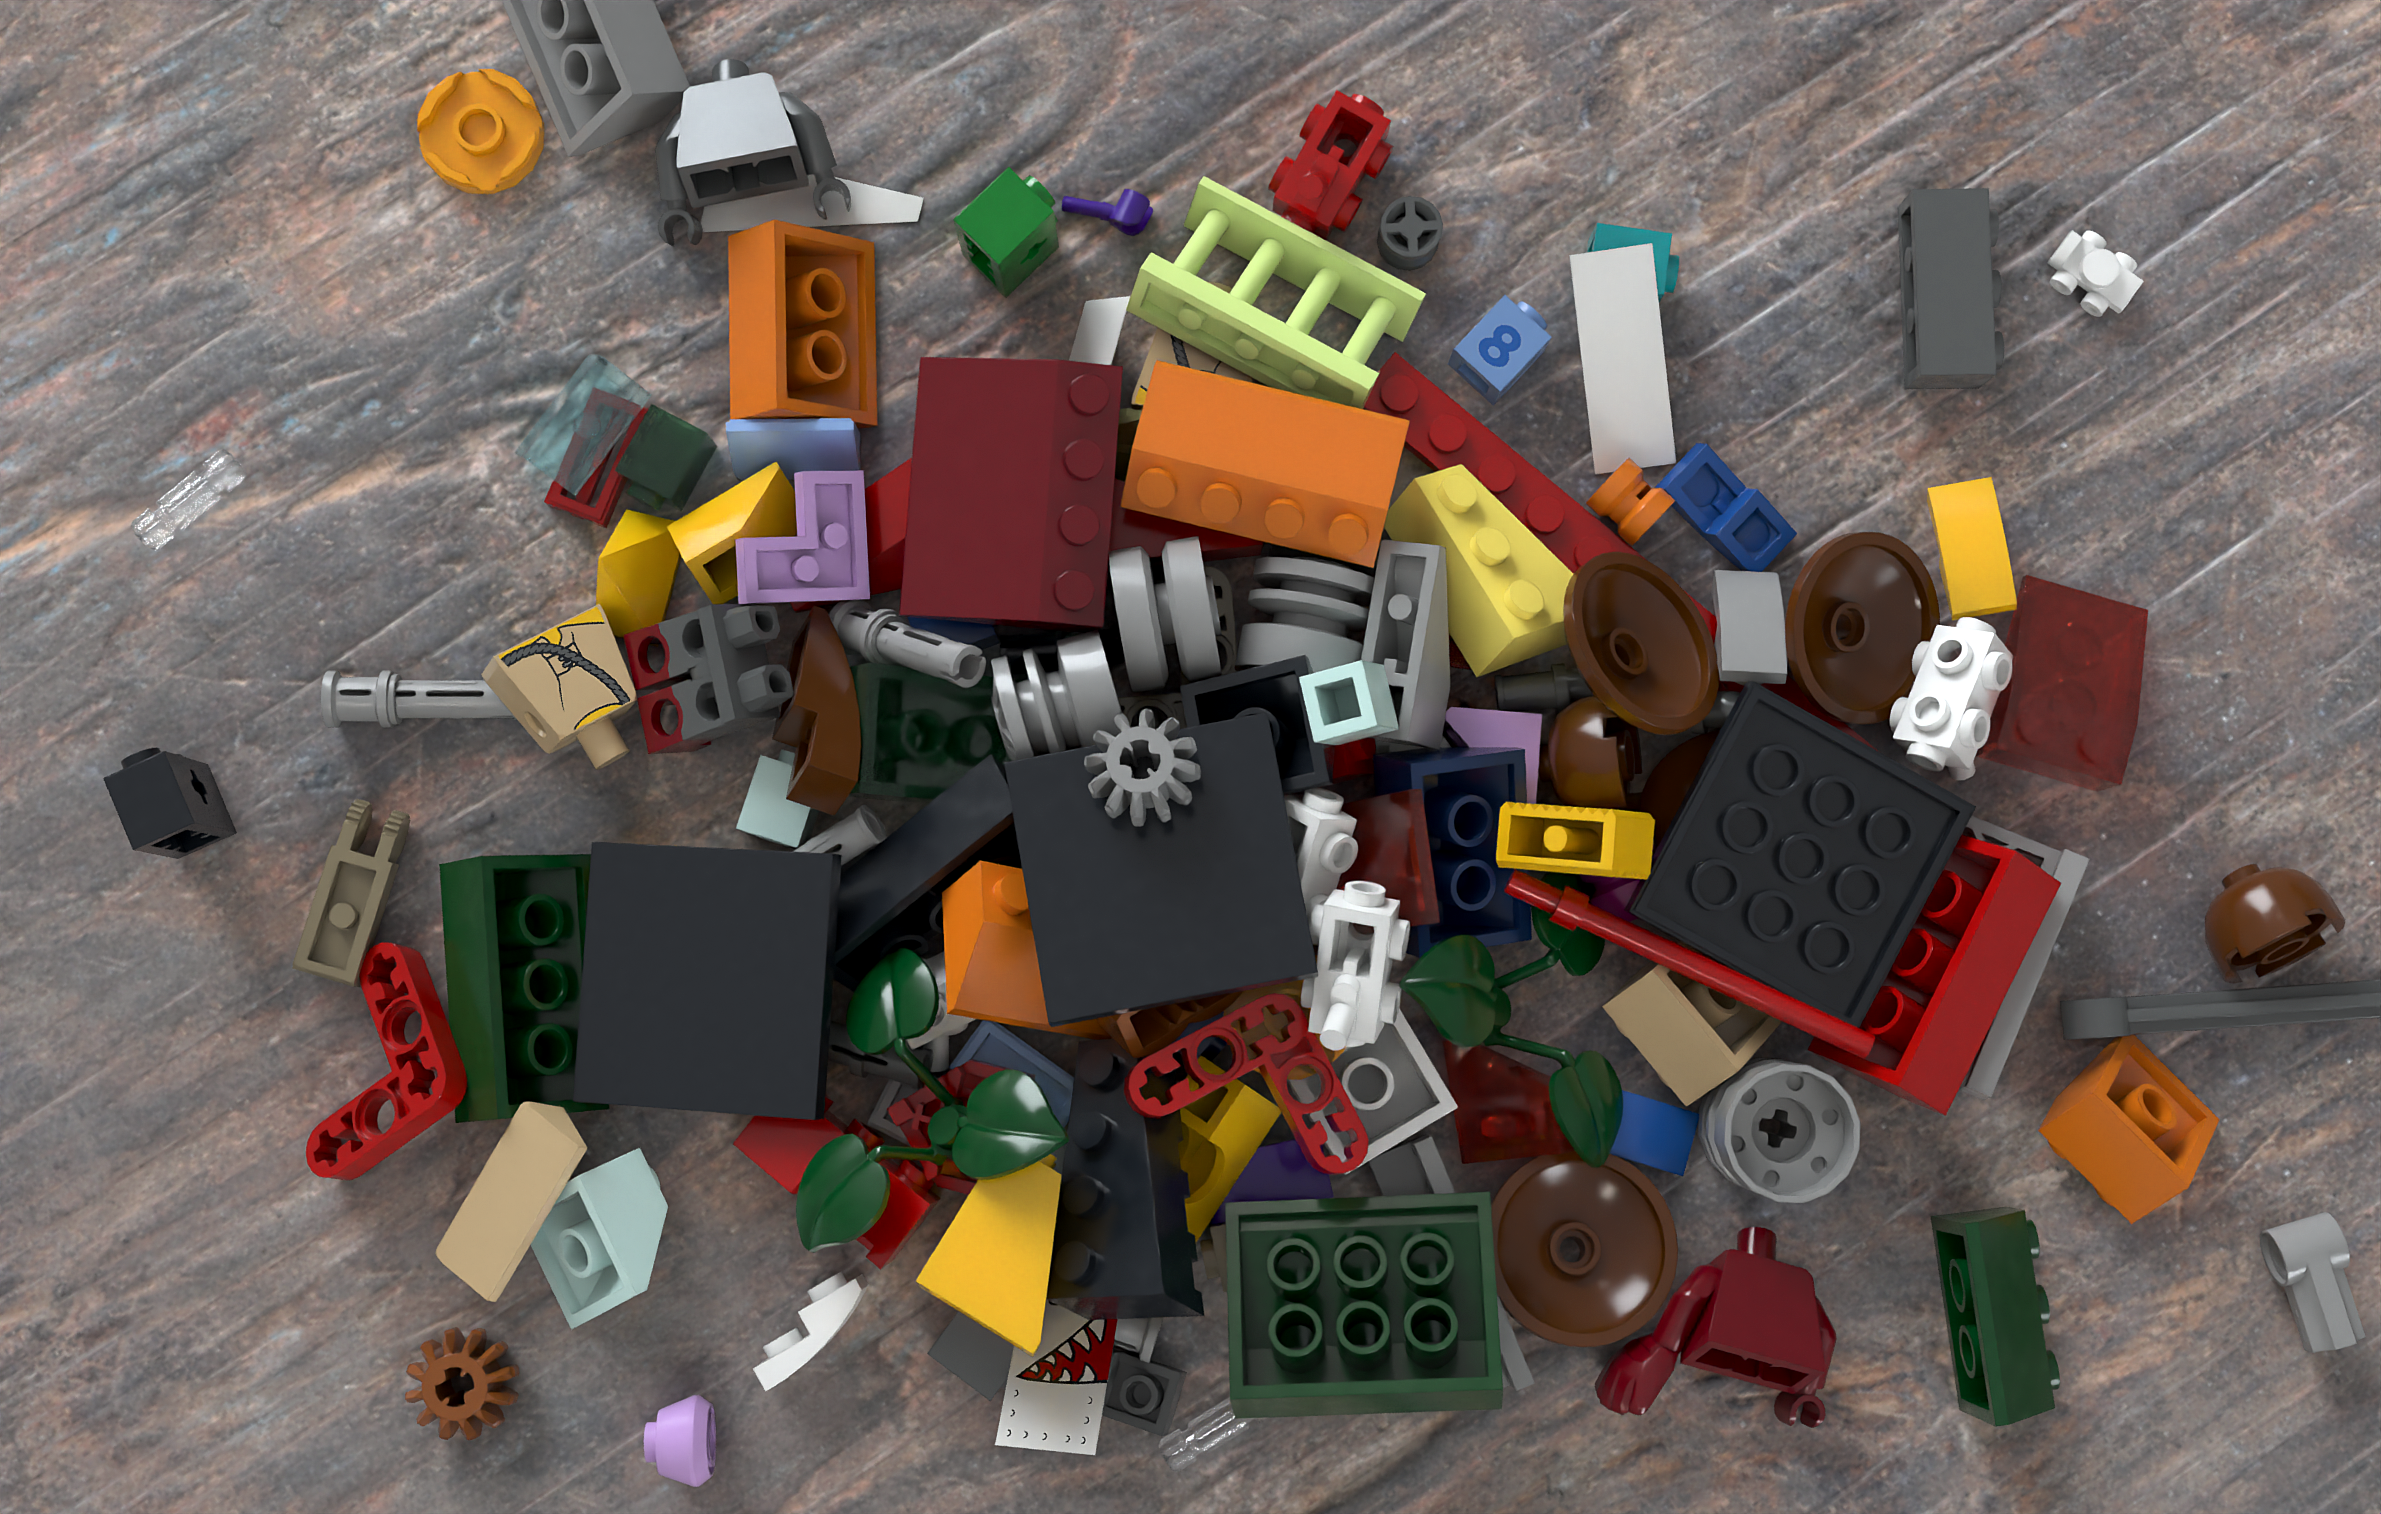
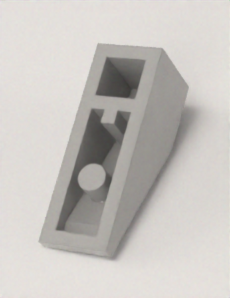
(1411, 638)

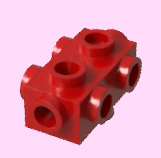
(1321, 183)

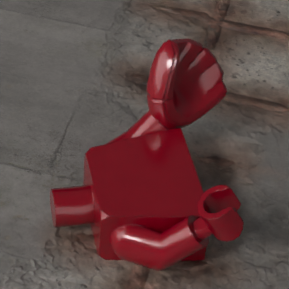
(1737, 1320)

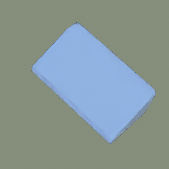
(794, 444)

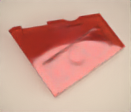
(1500, 1106)

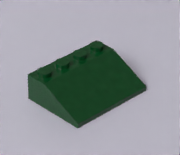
(1362, 1306)

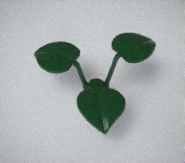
(1469, 1007)
(994, 1136)

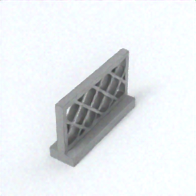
(1997, 1044)

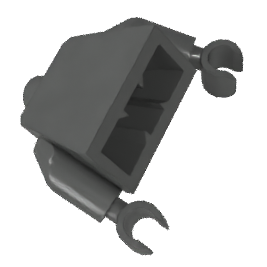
(737, 144)

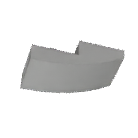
(1749, 627)

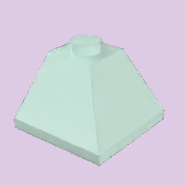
(602, 1237)

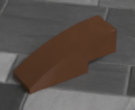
(820, 717)

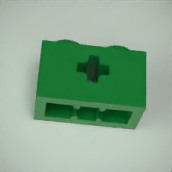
(1008, 230)

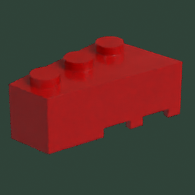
(788, 1145)

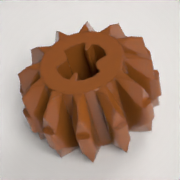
(478, 1403)

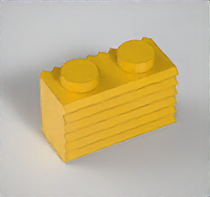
(1575, 840)

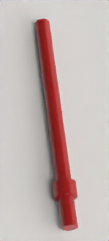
(1571, 909)

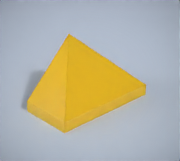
(637, 573)

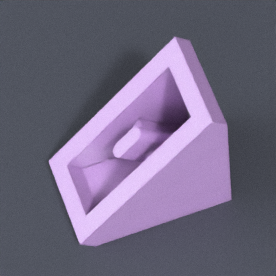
(1499, 729)

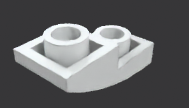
(831, 1308)

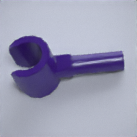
(1128, 215)

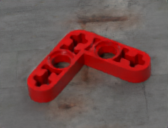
(1275, 1063)
(407, 1082)

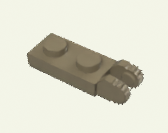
(351, 898)

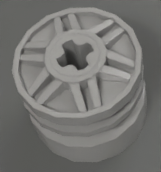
(1312, 612)
(1059, 707)
(1814, 1139)

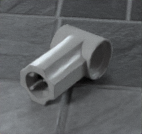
(2310, 1265)

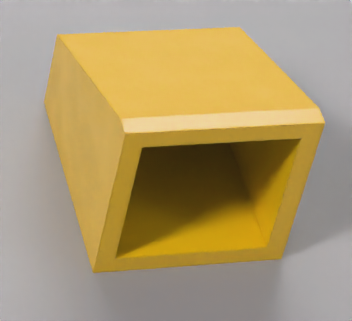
(1000, 1253)

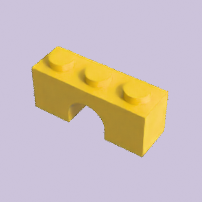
(1218, 1142)

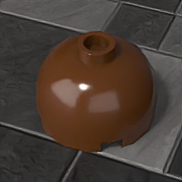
(1592, 757)
(2267, 920)

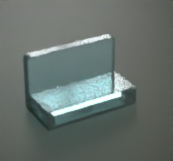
(583, 423)

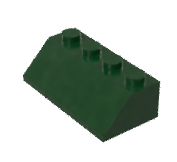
(515, 978)

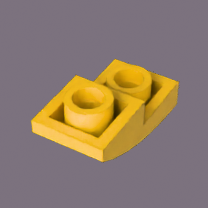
(1972, 548)

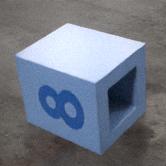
(1500, 348)

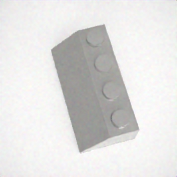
(599, 66)

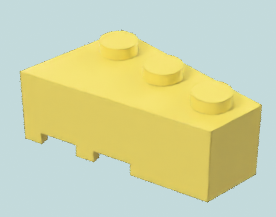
(1500, 577)

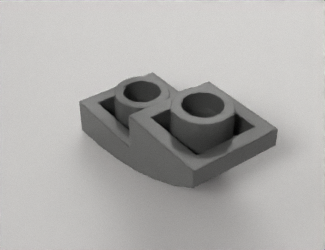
(1142, 1392)

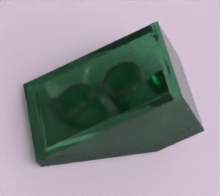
(920, 732)

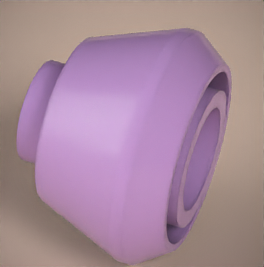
(683, 1441)

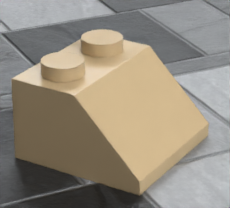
(1687, 1029)

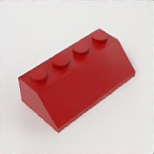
(1951, 974)

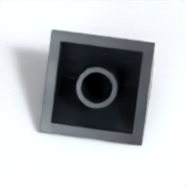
(1273, 690)

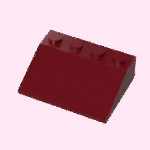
(1011, 492)

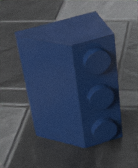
(1462, 812)

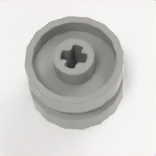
(1166, 614)

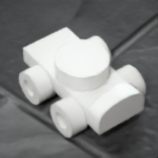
(2097, 270)

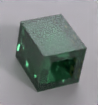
(665, 460)

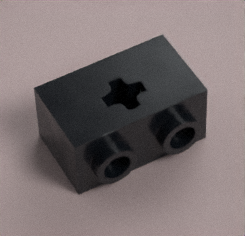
(168, 803)

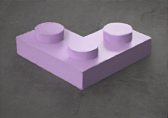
(824, 558)

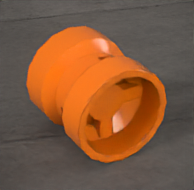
(1630, 501)

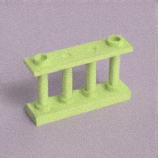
(1253, 340)

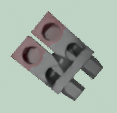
(711, 673)

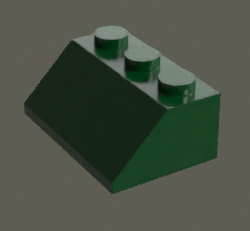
(1995, 1314)

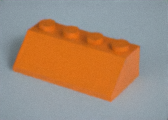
(1264, 463)

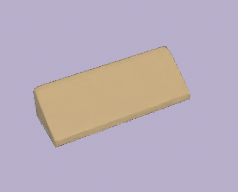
(512, 1198)

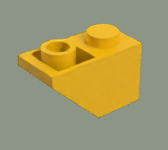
(752, 509)

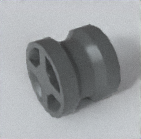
(1410, 219)

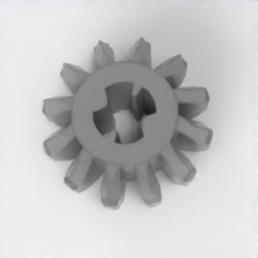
(1168, 757)

